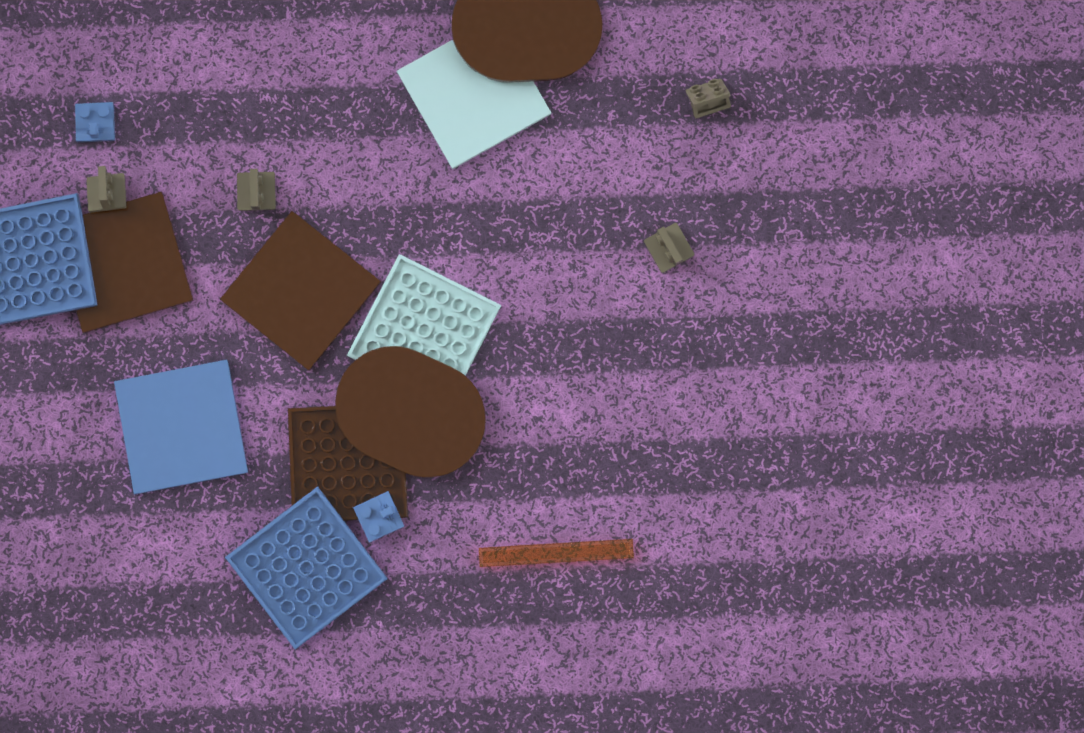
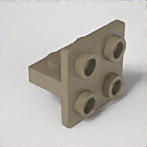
(708, 97)
(106, 191)
(256, 191)
(668, 247)

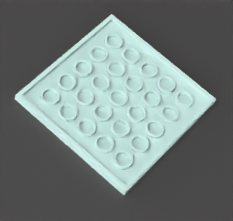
(466, 108)
(426, 315)

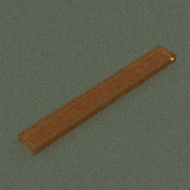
(556, 553)

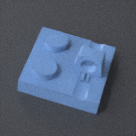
(95, 122)
(378, 516)

